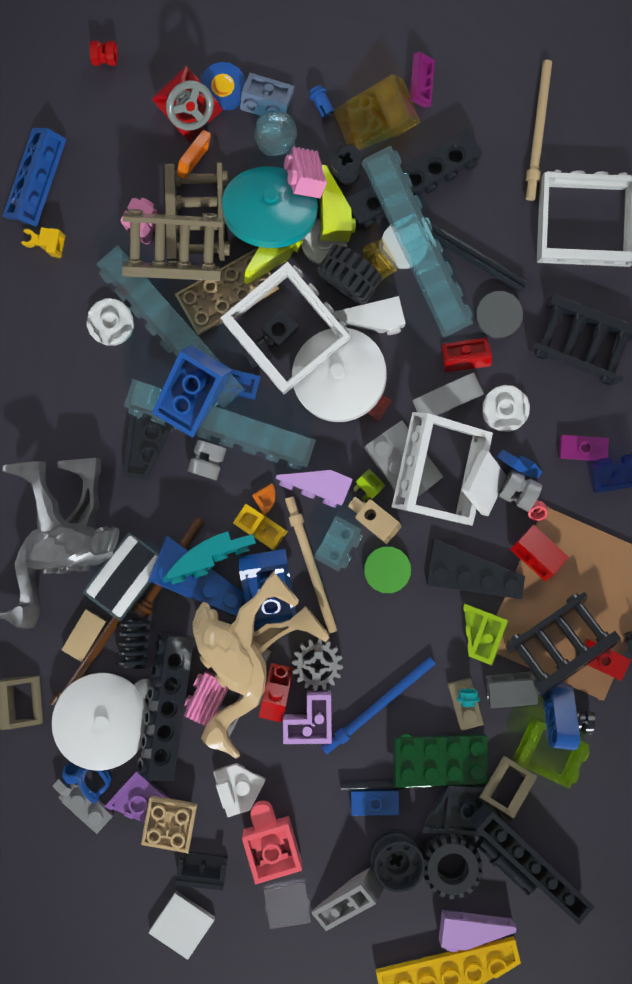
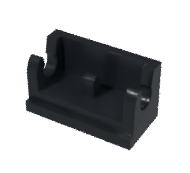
(201, 870)

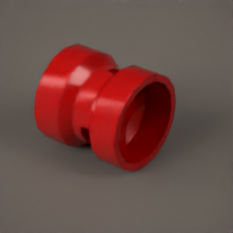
(103, 53)

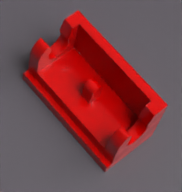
(539, 553)

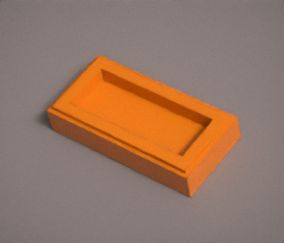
(193, 154)

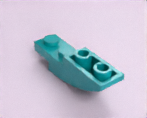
(201, 557)

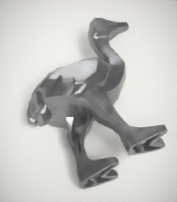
(58, 543)

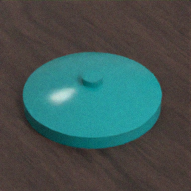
(265, 211)

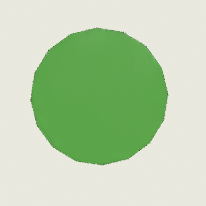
(387, 569)

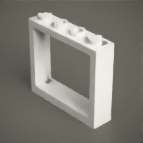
(579, 179)
(310, 294)
(414, 460)

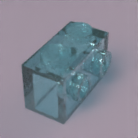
(338, 543)

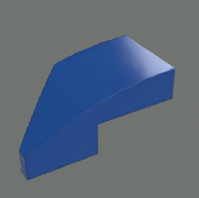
(520, 464)

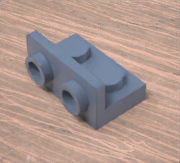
(265, 95)

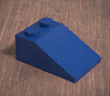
(191, 390)
(253, 572)

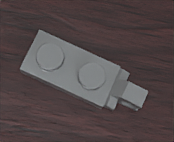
(92, 814)

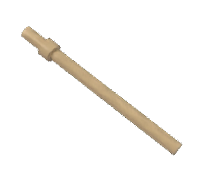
(533, 173)
(297, 521)

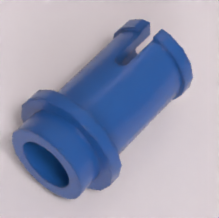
(319, 96)

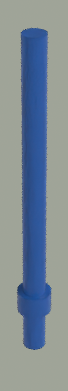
(342, 735)

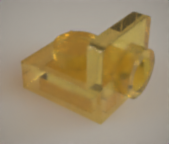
(379, 258)

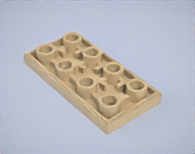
(209, 300)

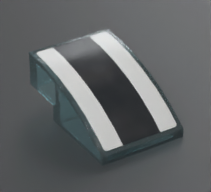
(122, 577)

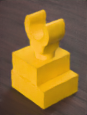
(49, 239)

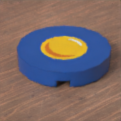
(225, 84)

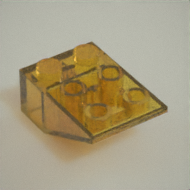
(377, 113)

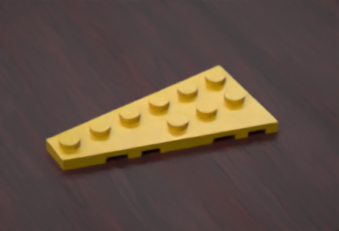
(460, 967)

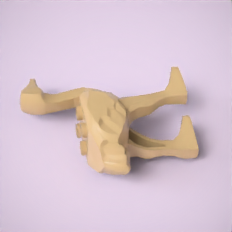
(237, 652)

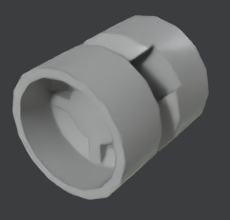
(204, 468)
(520, 490)

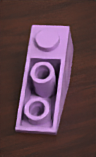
(325, 484)

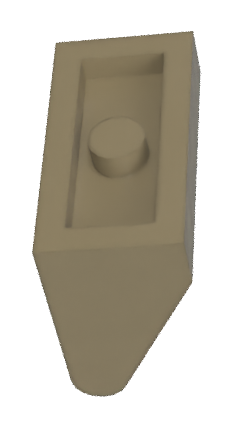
(7, 702)
(521, 794)

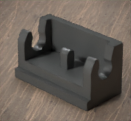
(511, 689)

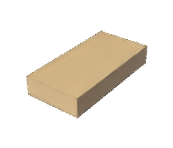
(84, 635)

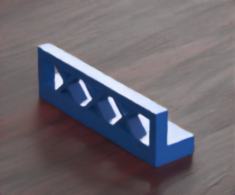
(36, 176)

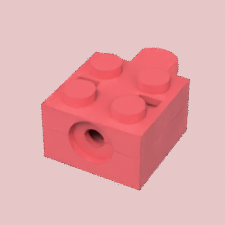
(273, 844)

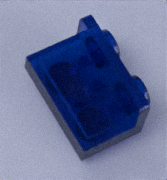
(611, 474)

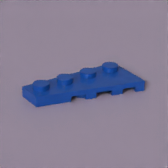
(207, 588)

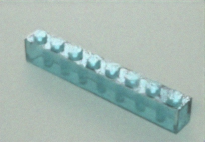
(416, 241)
(159, 315)
(231, 429)

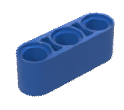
(561, 718)

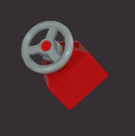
(187, 103)

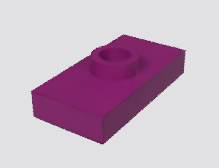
(422, 79)
(583, 448)

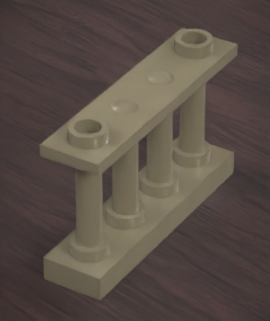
(175, 202)
(159, 266)

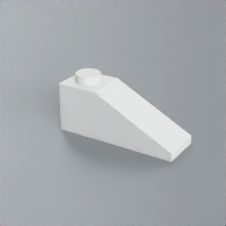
(375, 316)

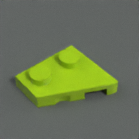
(483, 633)

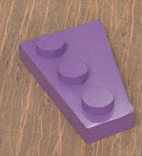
(134, 797)

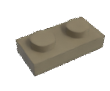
(466, 716)

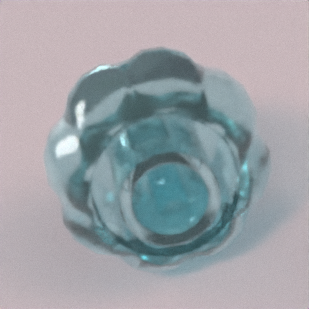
(275, 133)

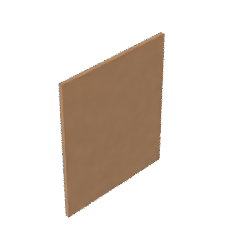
(596, 566)

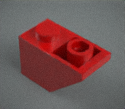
(276, 692)

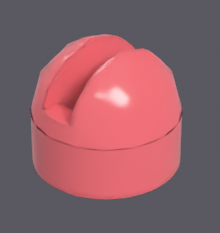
(540, 513)

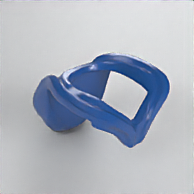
(74, 774)

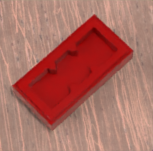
(610, 662)

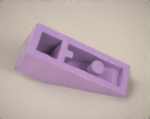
(470, 930)

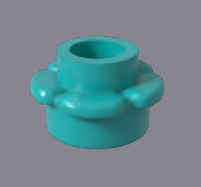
(468, 697)

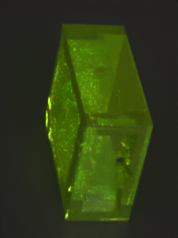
(526, 749)

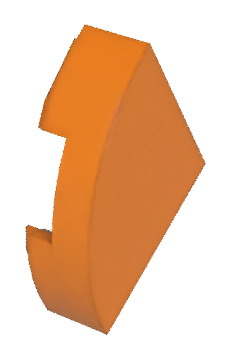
(265, 498)

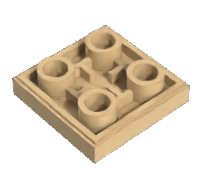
(169, 824)

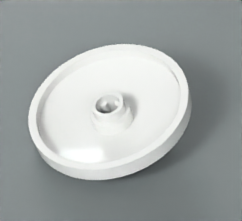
(346, 382)
(99, 721)

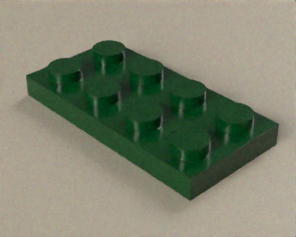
(439, 760)

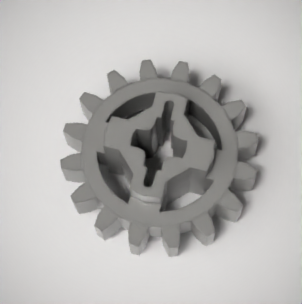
(316, 674)

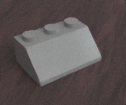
(388, 453)

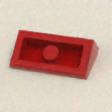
(466, 354)

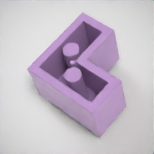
(313, 726)

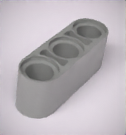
(449, 396)

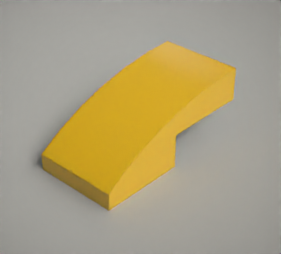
(260, 526)

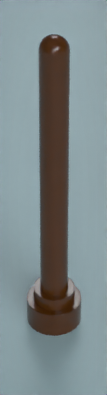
(144, 605)
(91, 656)

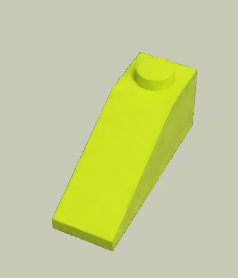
(335, 212)
(268, 259)

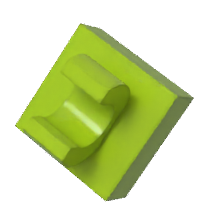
(370, 484)

